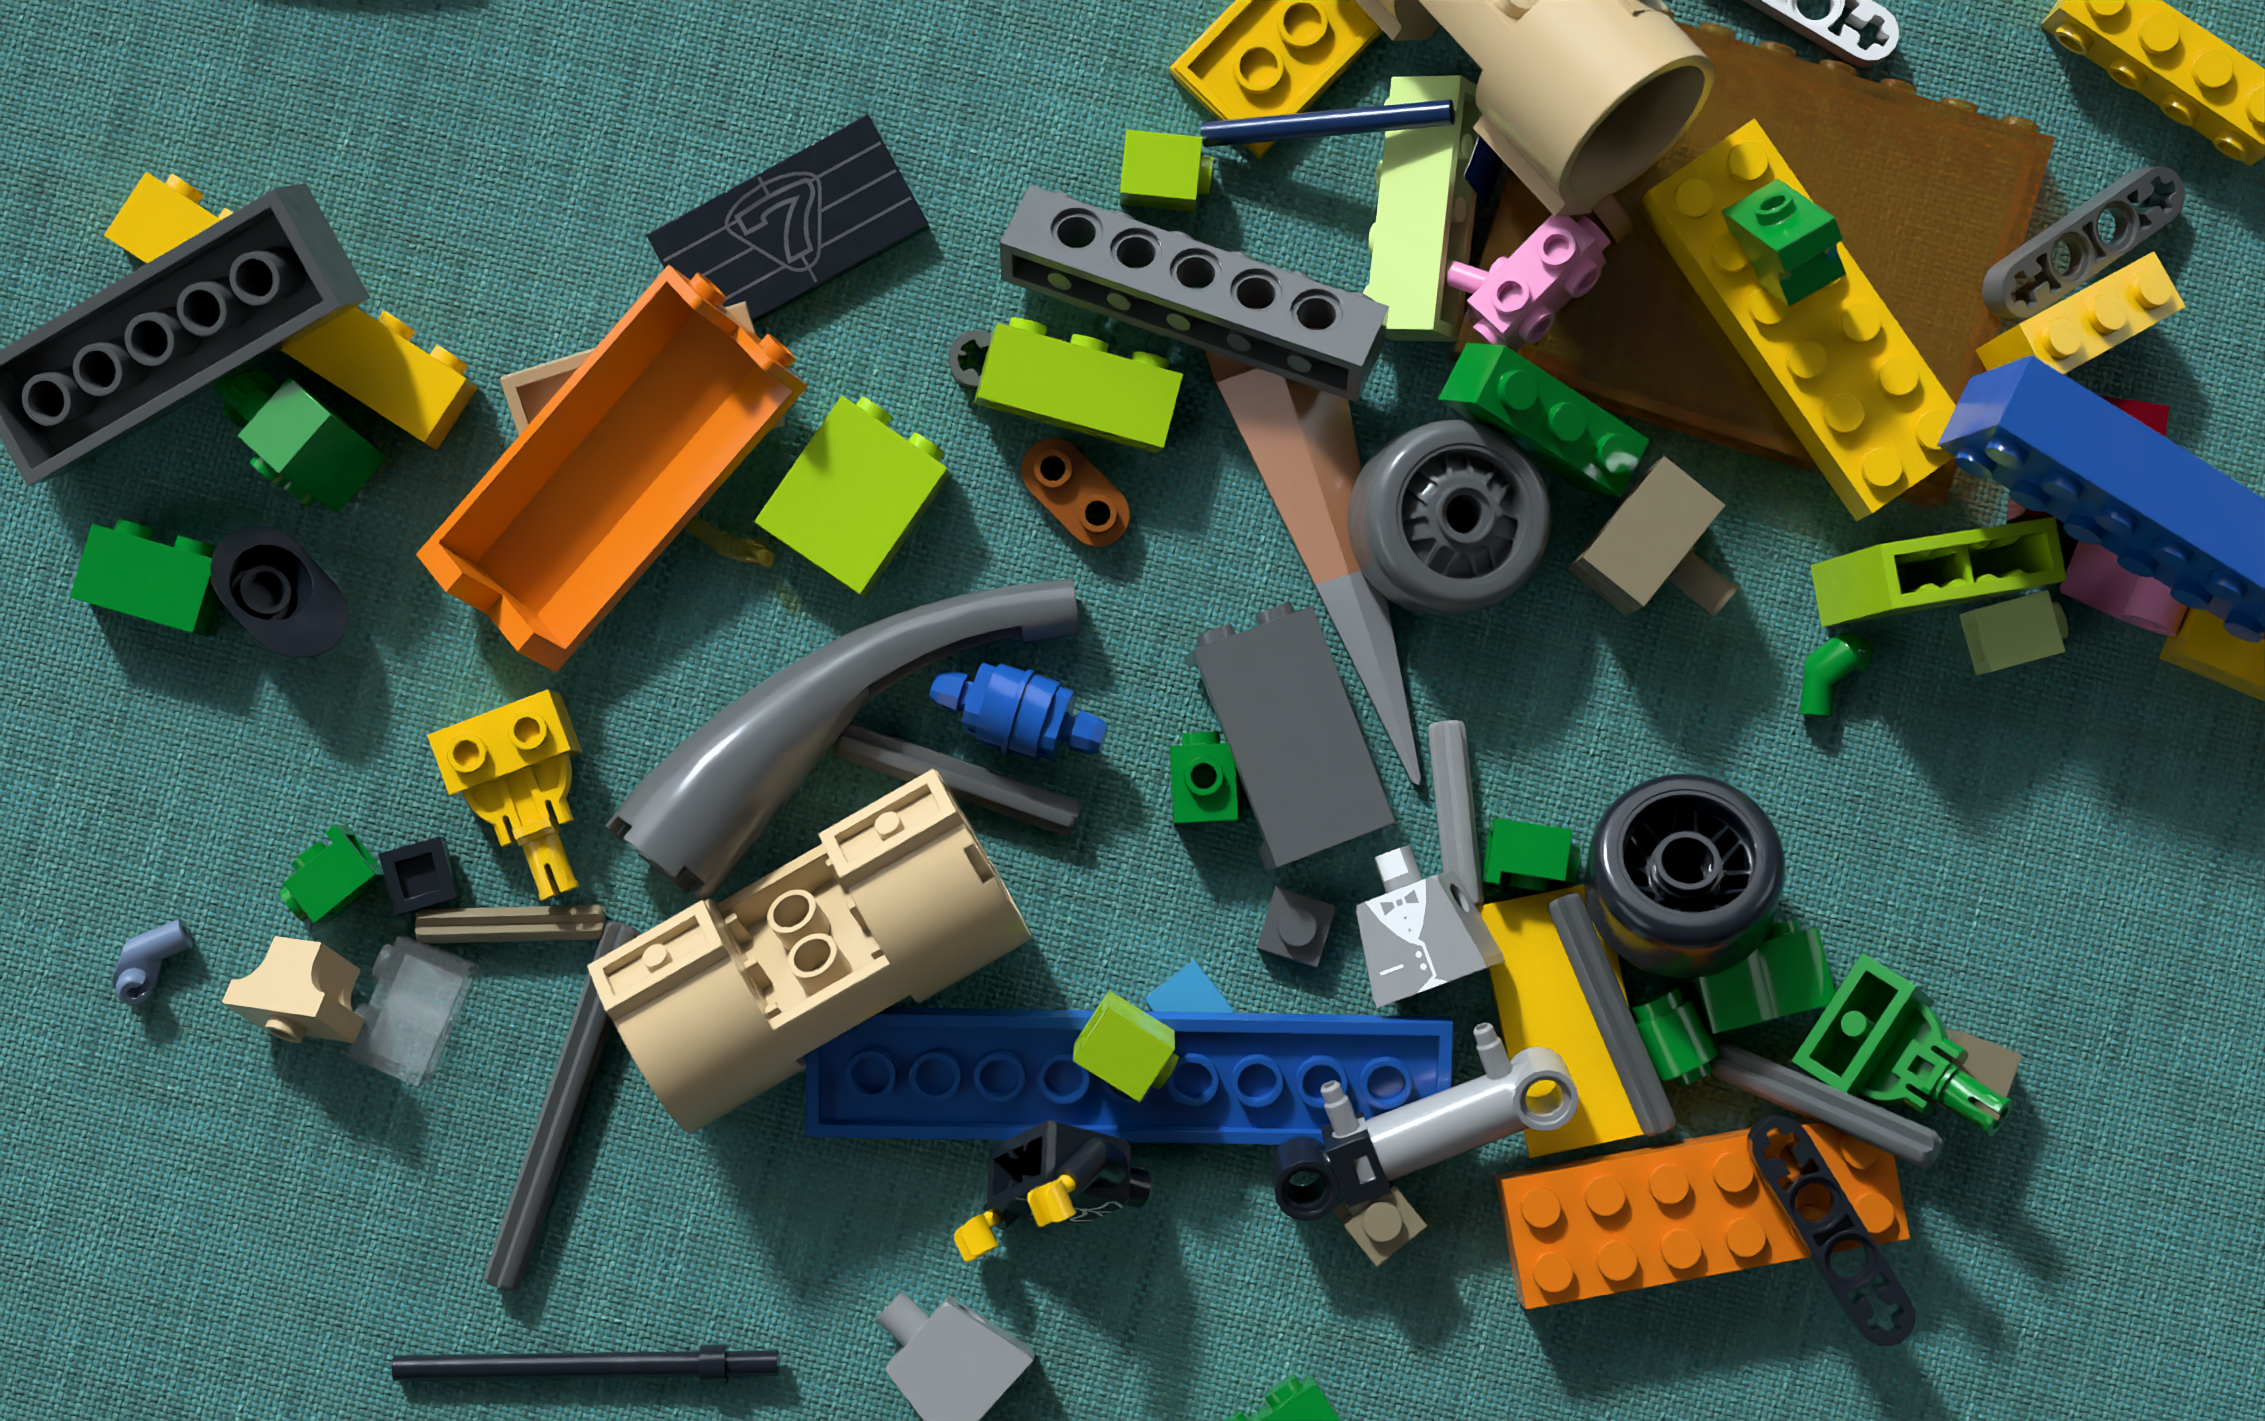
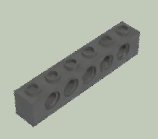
(1217, 317)

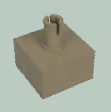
(1653, 542)

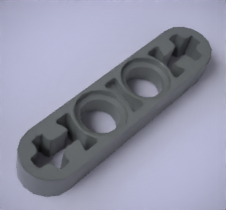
(2085, 245)

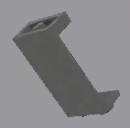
(1291, 734)

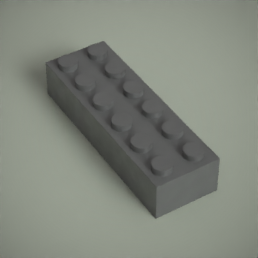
(172, 332)

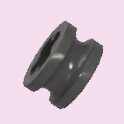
(969, 377)

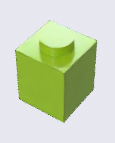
(1164, 171)
(1126, 1047)

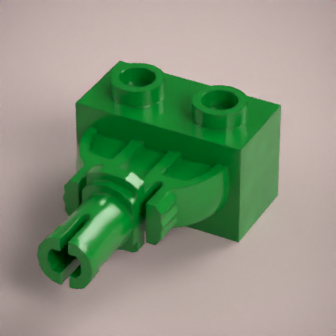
(299, 439)
(1886, 1042)

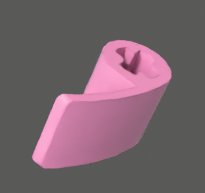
(2104, 585)

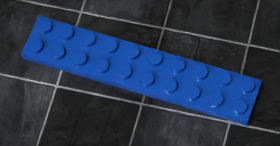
(1015, 1068)

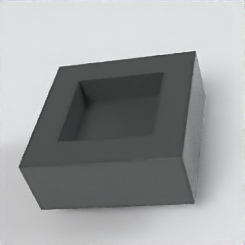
(1296, 926)

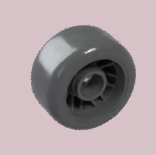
(1403, 528)

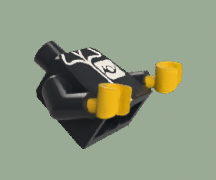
(1054, 1177)

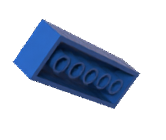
(2116, 487)

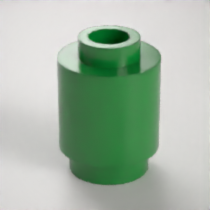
(1675, 1037)

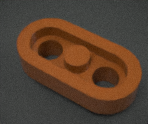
(1075, 493)

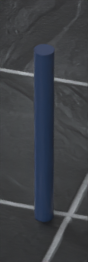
(1328, 123)

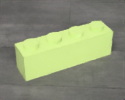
(1424, 213)

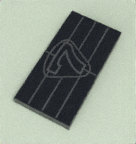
(796, 222)

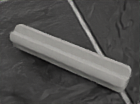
(1455, 805)

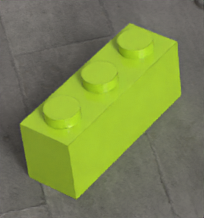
(1079, 385)

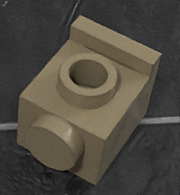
(1381, 1223)

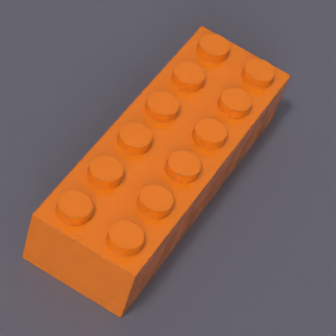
(1679, 1212)

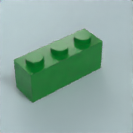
(1544, 418)

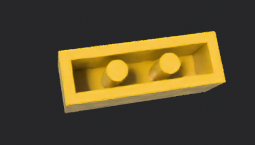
(2090, 319)

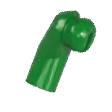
(1826, 667)

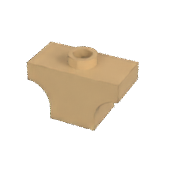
(299, 993)

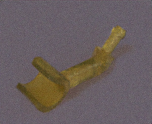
(740, 549)

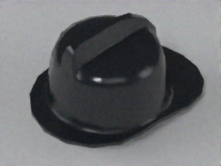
(278, 592)

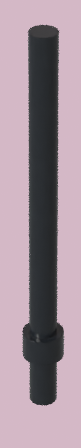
(711, 1364)

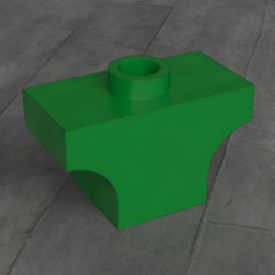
(1787, 241)

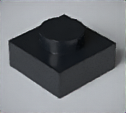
(420, 875)

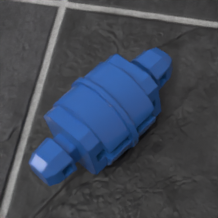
(1018, 712)

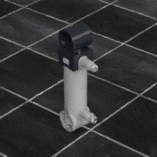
(1371, 1152)

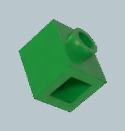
(1202, 780)

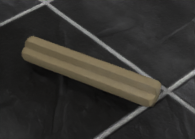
(510, 924)

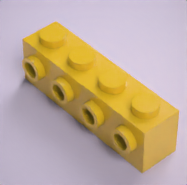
(2173, 65)

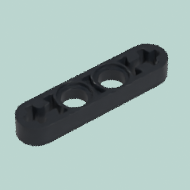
(1835, 1226)

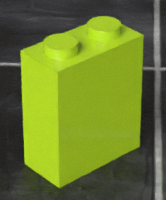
(854, 494)

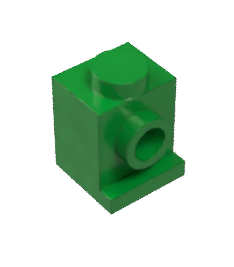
(1529, 854)
(330, 876)

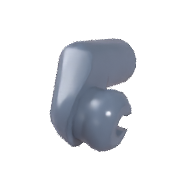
(143, 957)

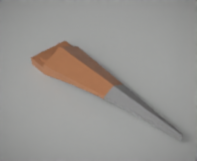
(1309, 466)

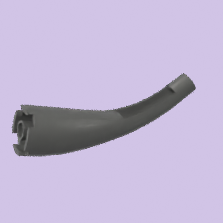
(740, 768)

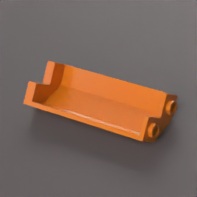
(613, 467)

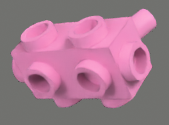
(1525, 291)

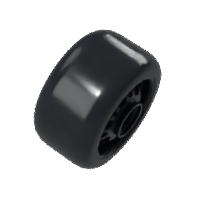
(1694, 835)

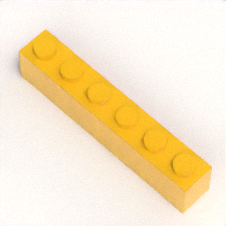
(352, 351)

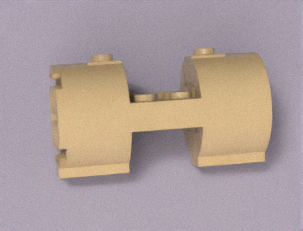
(1569, 88)
(752, 984)

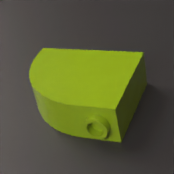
(1938, 571)

